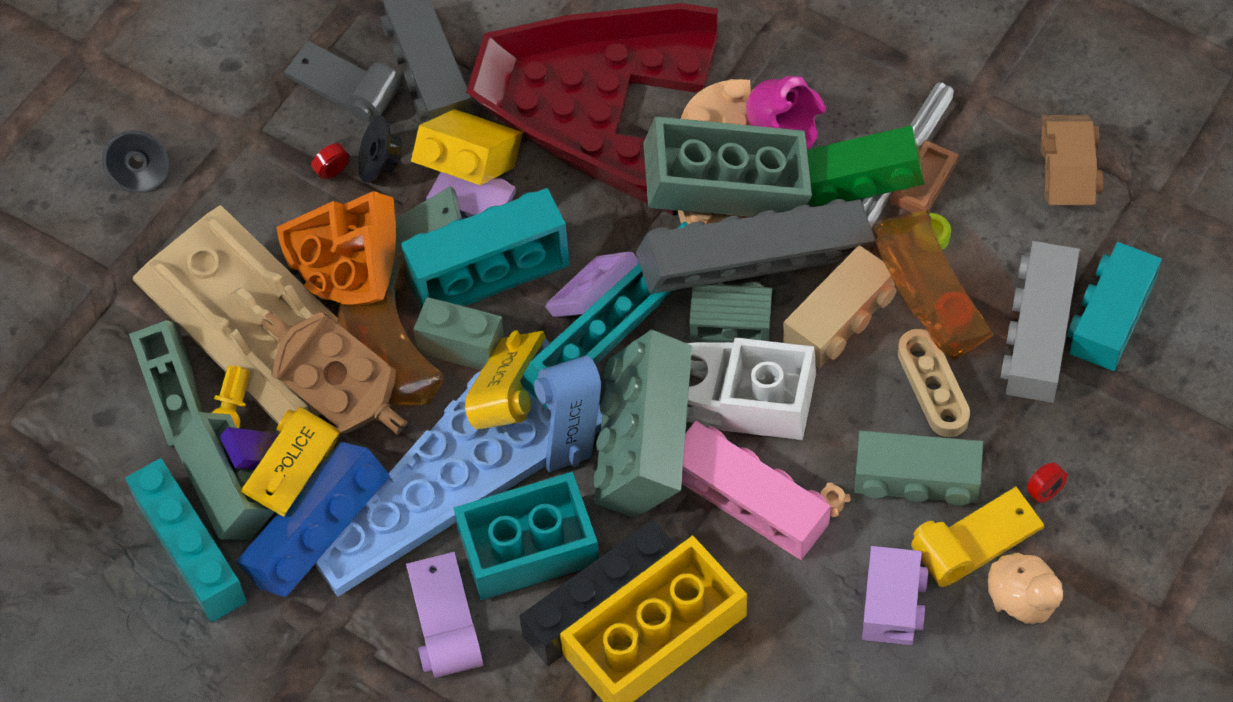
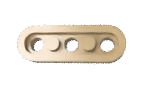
(933, 369)

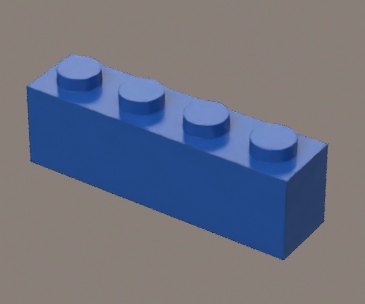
(315, 519)

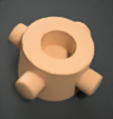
(835, 497)

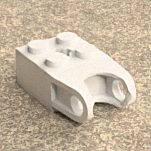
(752, 387)

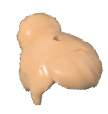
(1024, 595)

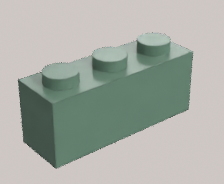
(918, 467)
(217, 480)

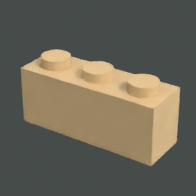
(841, 305)

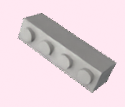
(1042, 321)

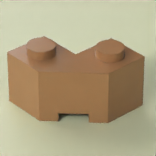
(1070, 160)

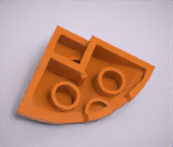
(344, 248)

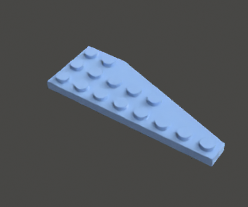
(439, 472)

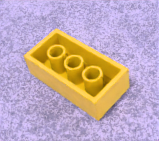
(654, 623)

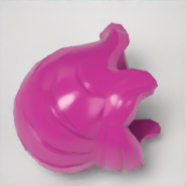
(785, 105)

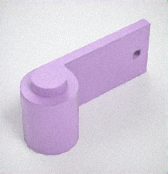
(443, 616)

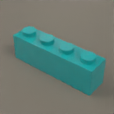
(186, 540)

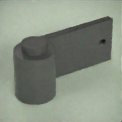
(344, 83)

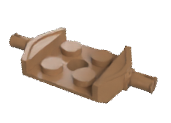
(303, 365)

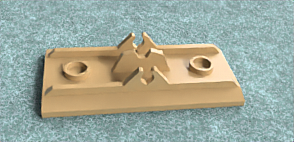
(219, 290)

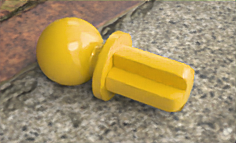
(233, 392)

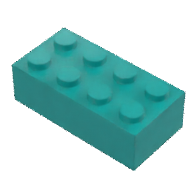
(488, 251)

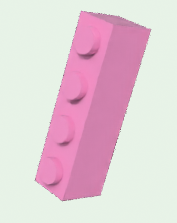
(753, 491)

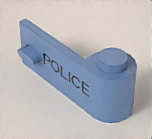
(573, 398)

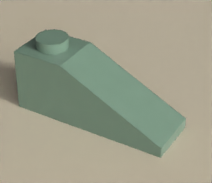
(168, 376)

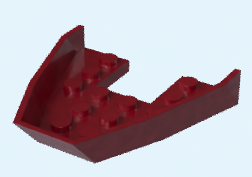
(572, 75)

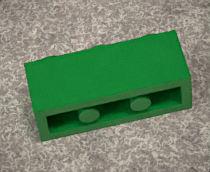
(865, 166)

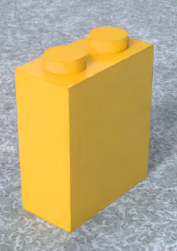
(466, 146)

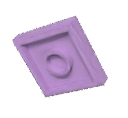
(591, 283)

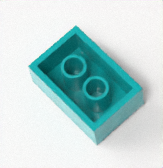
(526, 535)

